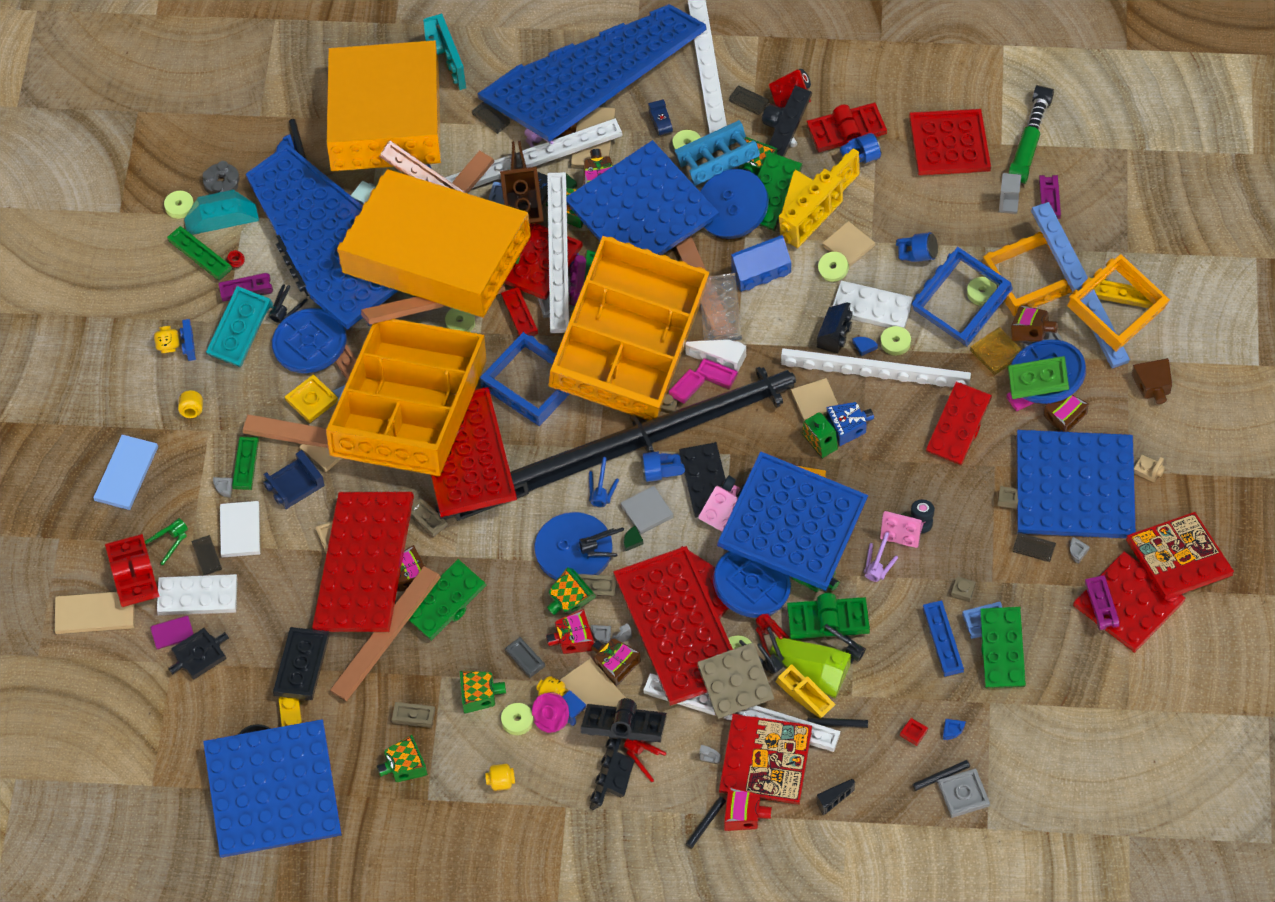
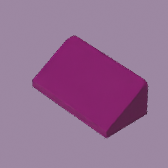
(171, 632)

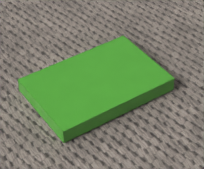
(1038, 377)

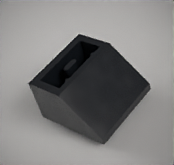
(834, 328)

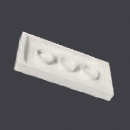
(874, 305)
(197, 594)

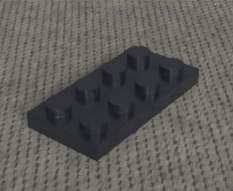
(702, 473)
(301, 663)

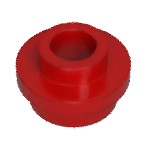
(235, 255)

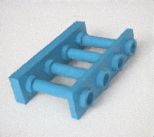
(711, 143)

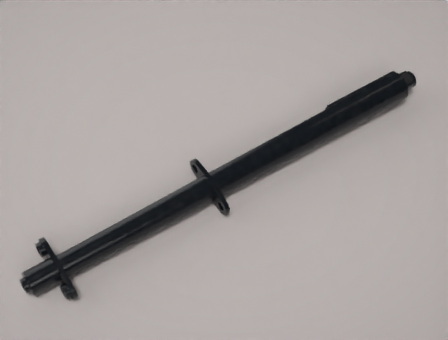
(642, 435)

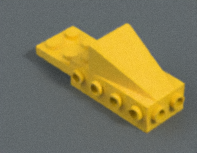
(812, 201)

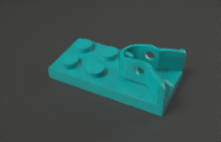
(445, 45)
(239, 326)

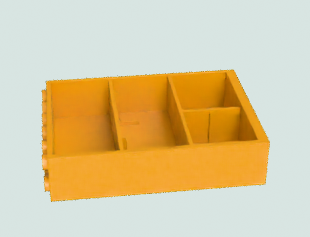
(380, 98)
(434, 242)
(628, 328)
(407, 396)

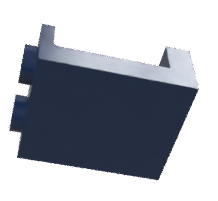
(294, 481)

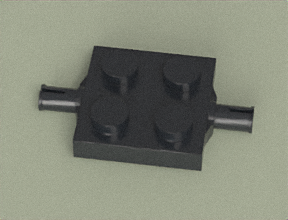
(198, 653)

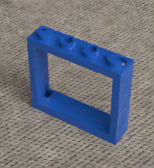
(984, 313)
(509, 397)

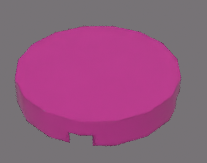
(550, 712)

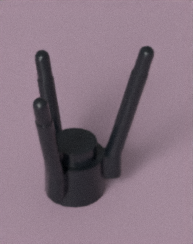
(279, 312)
(589, 544)
(856, 650)
(772, 663)

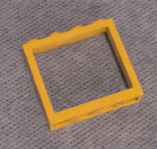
(1139, 281)
(1037, 297)

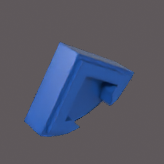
(286, 140)
(864, 345)
(953, 728)

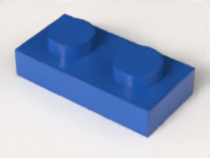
(187, 334)

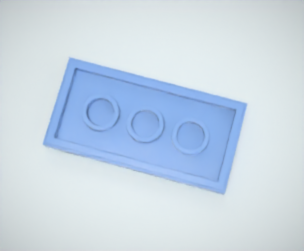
(125, 472)

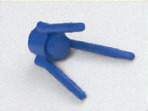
(599, 496)

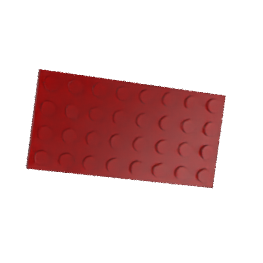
(477, 464)
(363, 562)
(673, 620)

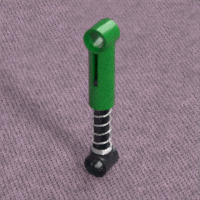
(1030, 135)

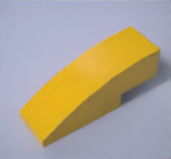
(805, 691)

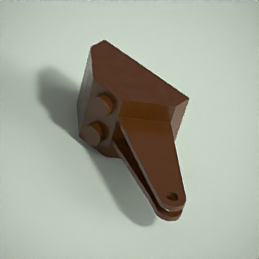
(522, 188)

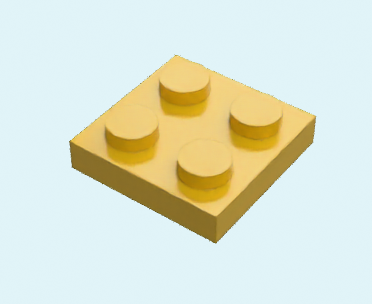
(311, 398)

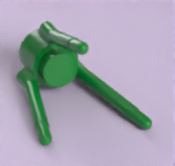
(175, 529)

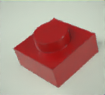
(914, 731)

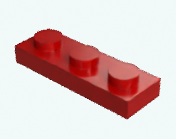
(519, 312)

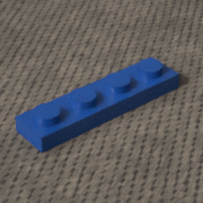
(943, 638)

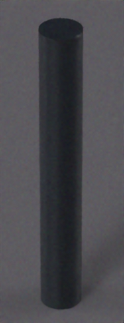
(296, 136)
(839, 722)
(942, 774)
(705, 822)

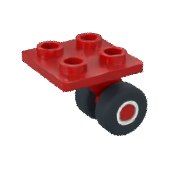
(783, 87)

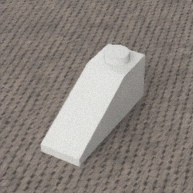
(724, 352)

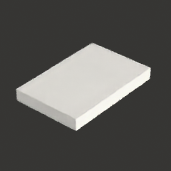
(240, 529)

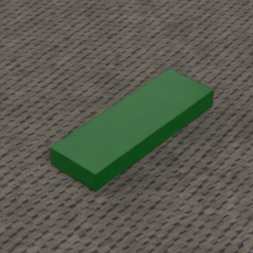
(245, 463)

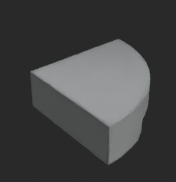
(223, 486)
(1078, 549)
(601, 633)
(624, 634)
(709, 755)

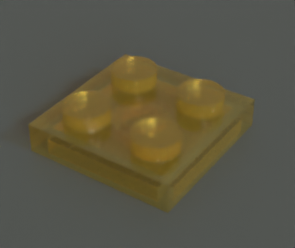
(996, 350)

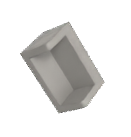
(1009, 193)

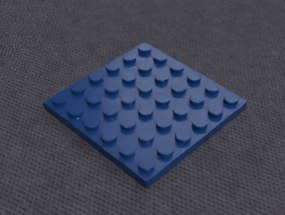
(643, 202)
(1075, 484)
(792, 520)
(272, 788)

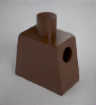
(1153, 379)

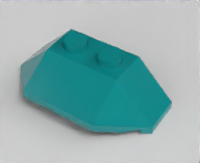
(220, 212)

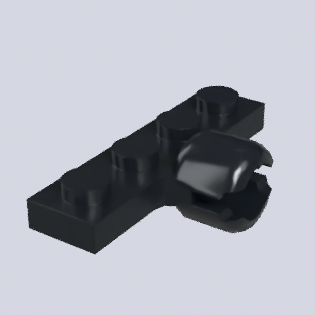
(786, 119)

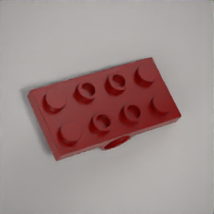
(844, 125)
(959, 423)
(132, 570)

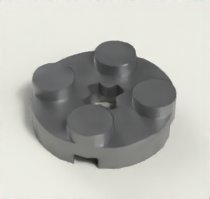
(218, 171)

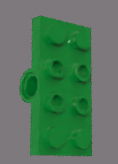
(776, 177)
(447, 599)
(844, 615)
(1002, 647)

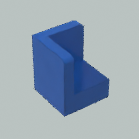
(575, 706)

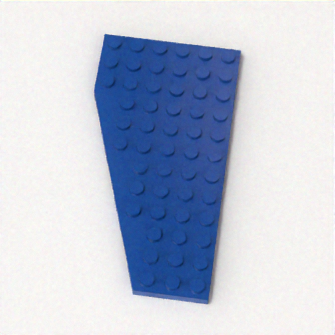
(580, 78)
(312, 221)

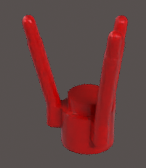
(765, 621)
(637, 747)

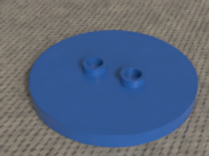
(739, 200)
(308, 341)
(1051, 349)
(559, 545)
(750, 586)

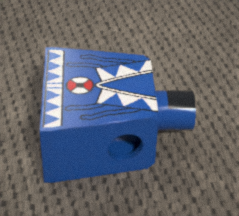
(848, 421)

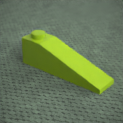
(820, 663)

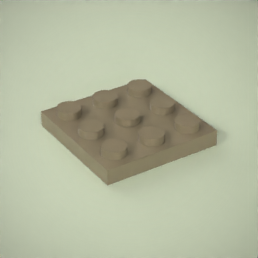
(735, 680)

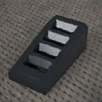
(830, 798)

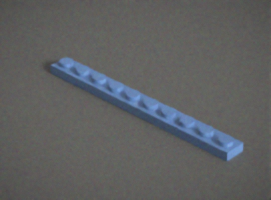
(1075, 274)

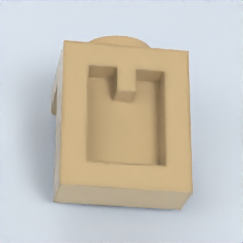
(1149, 468)

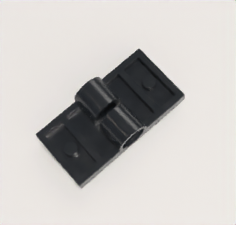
(624, 722)

